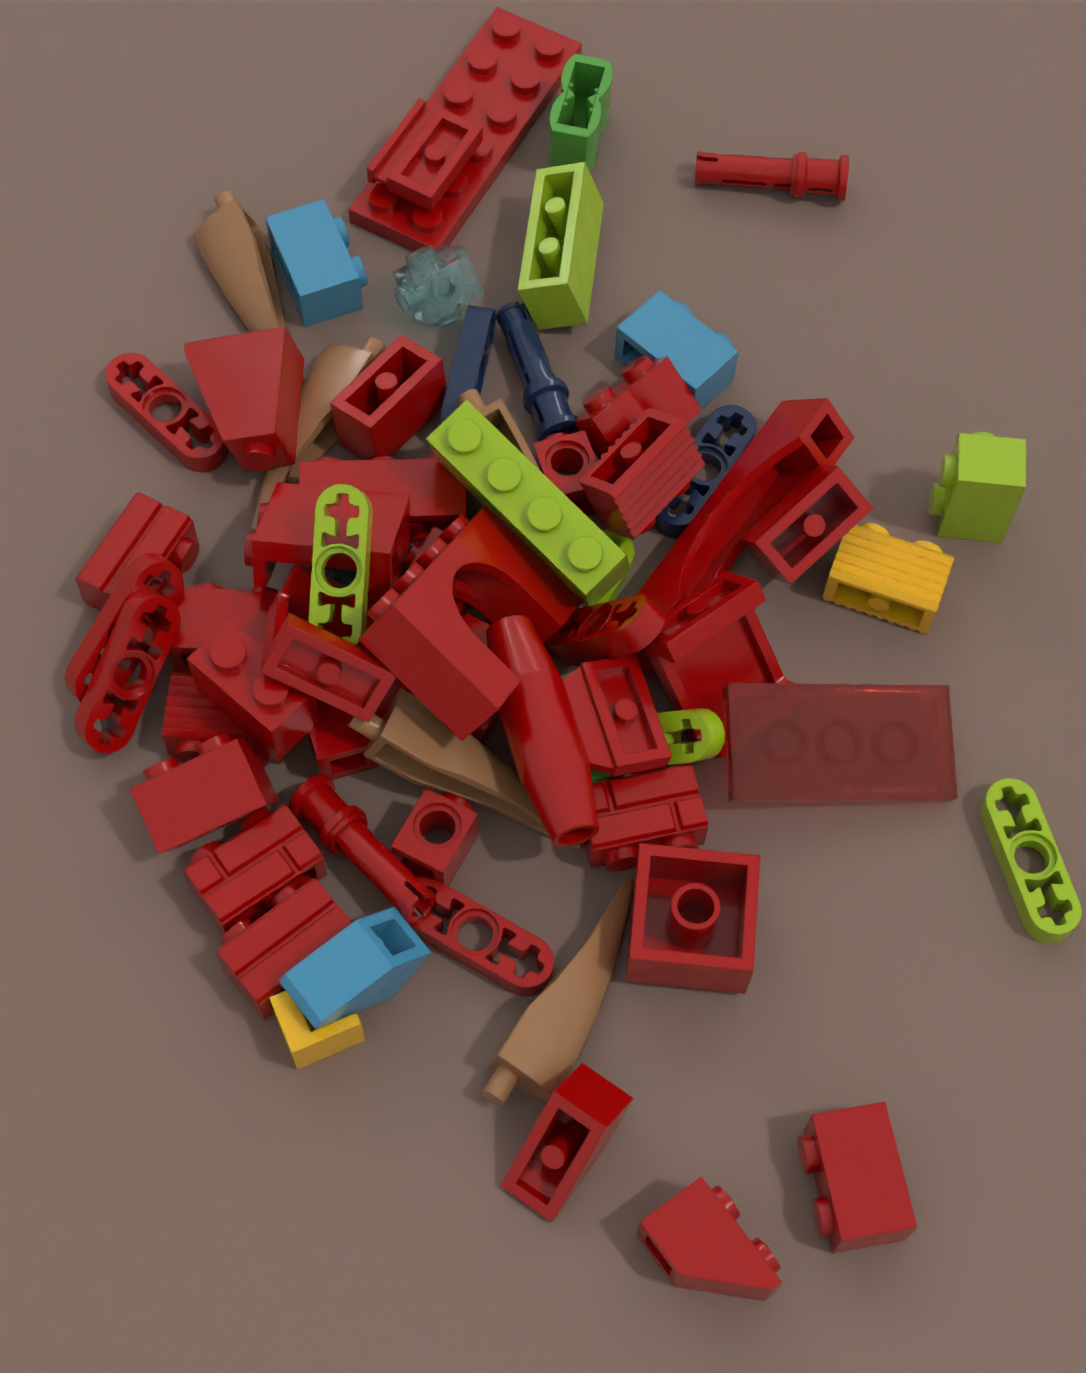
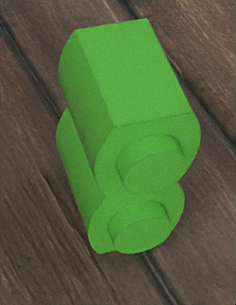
(580, 111)

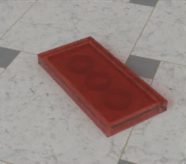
(839, 743)

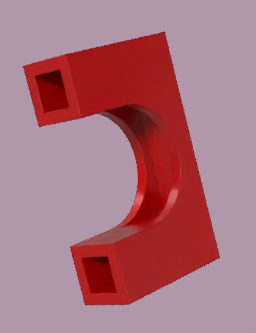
(429, 643)

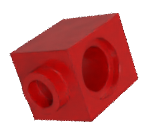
(566, 453)
(433, 812)

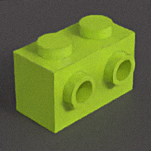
(979, 487)

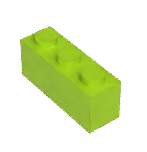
(561, 246)

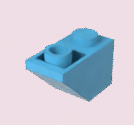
(356, 968)

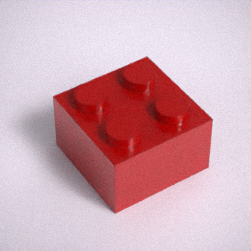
(693, 918)

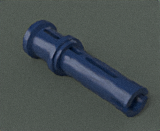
(544, 393)

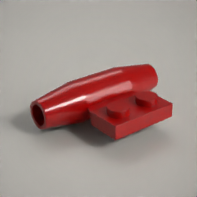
(574, 724)

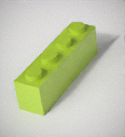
(528, 504)

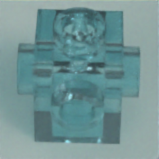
(436, 284)

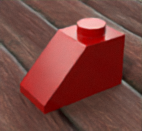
(566, 1141)

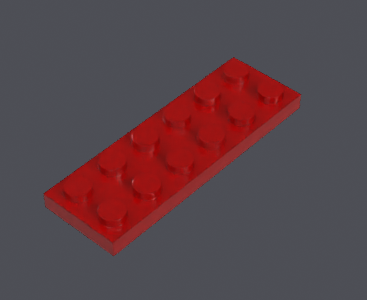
(498, 84)

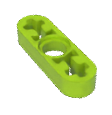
(356, 527)
(1059, 894)

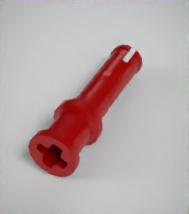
(796, 174)
(346, 832)

